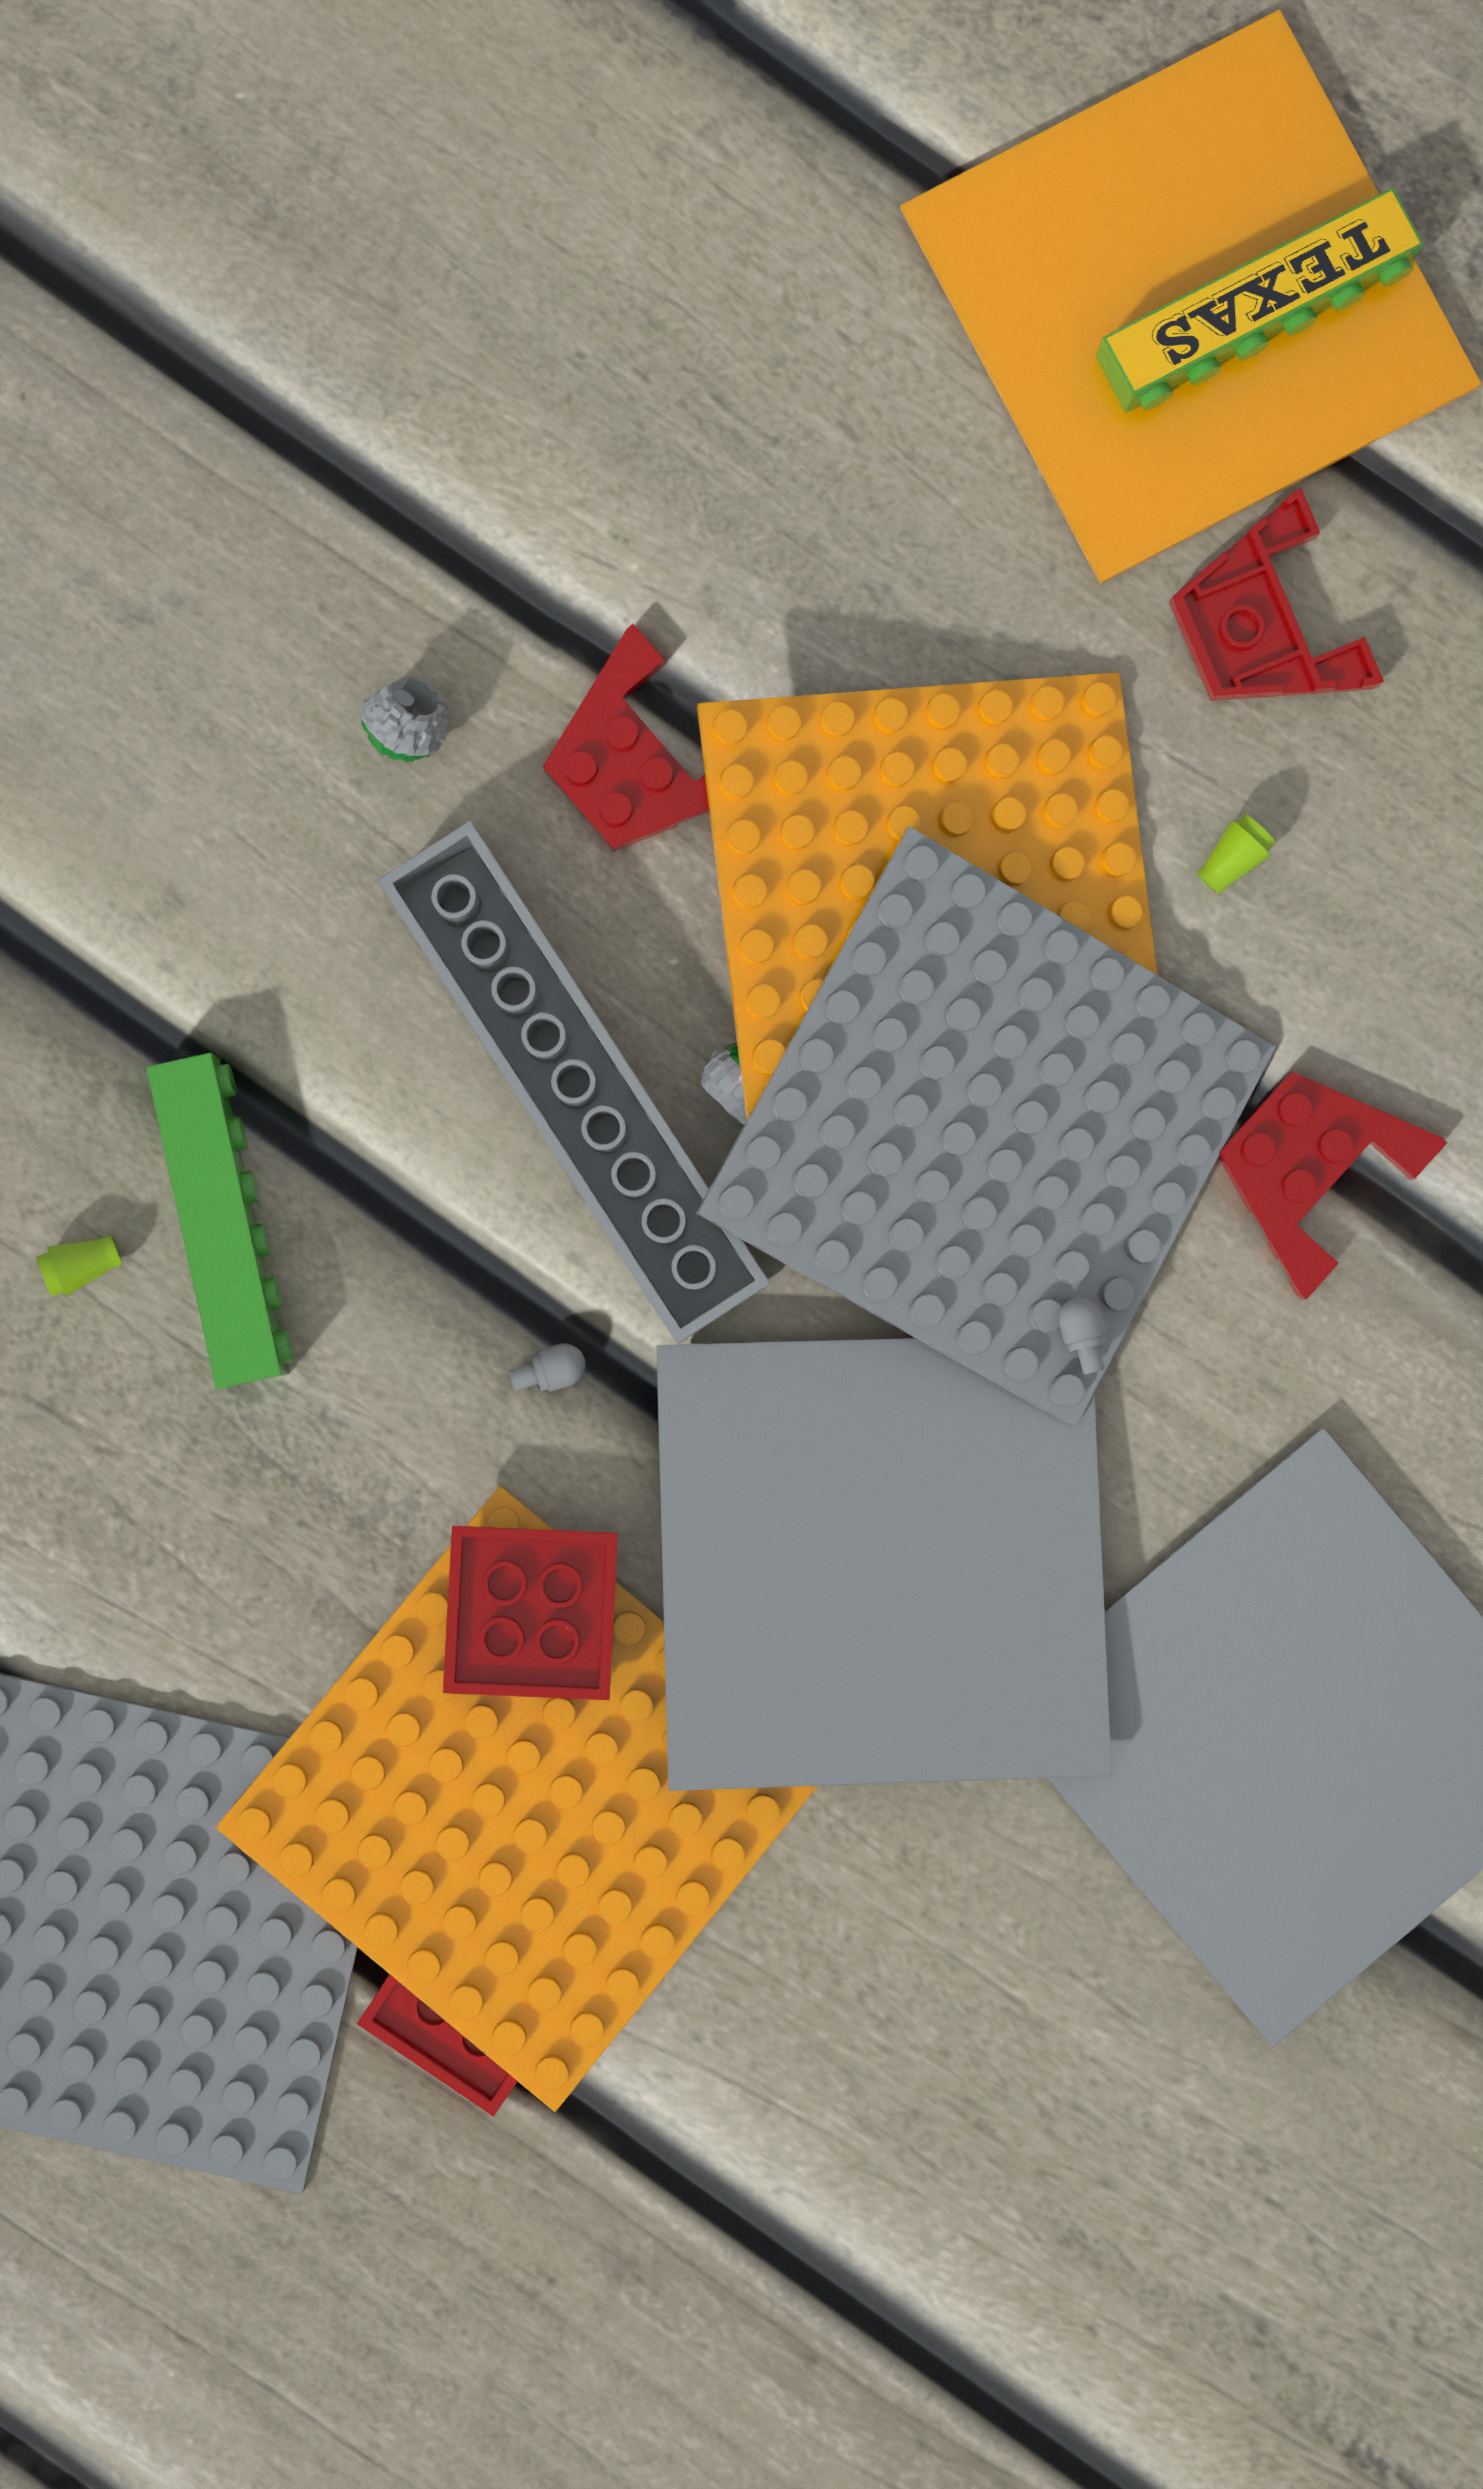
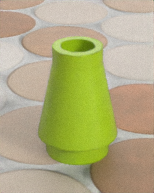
(1236, 853)
(76, 1264)

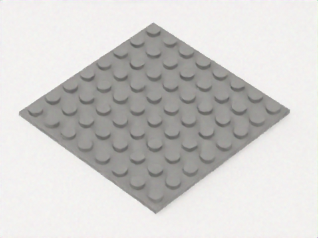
(986, 1125)
(874, 1571)
(1293, 1737)
(146, 1963)

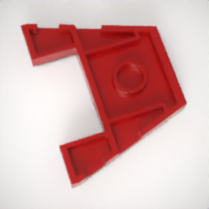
(1245, 627)
(616, 764)
(1297, 1150)

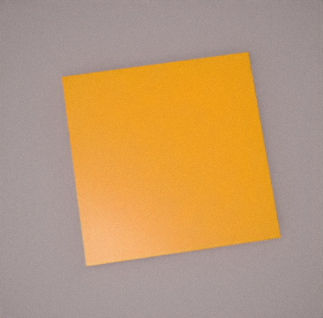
(1130, 215)
(825, 784)
(505, 1845)

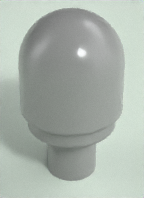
(1084, 1331)
(550, 1368)

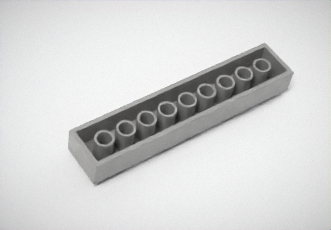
(572, 1080)

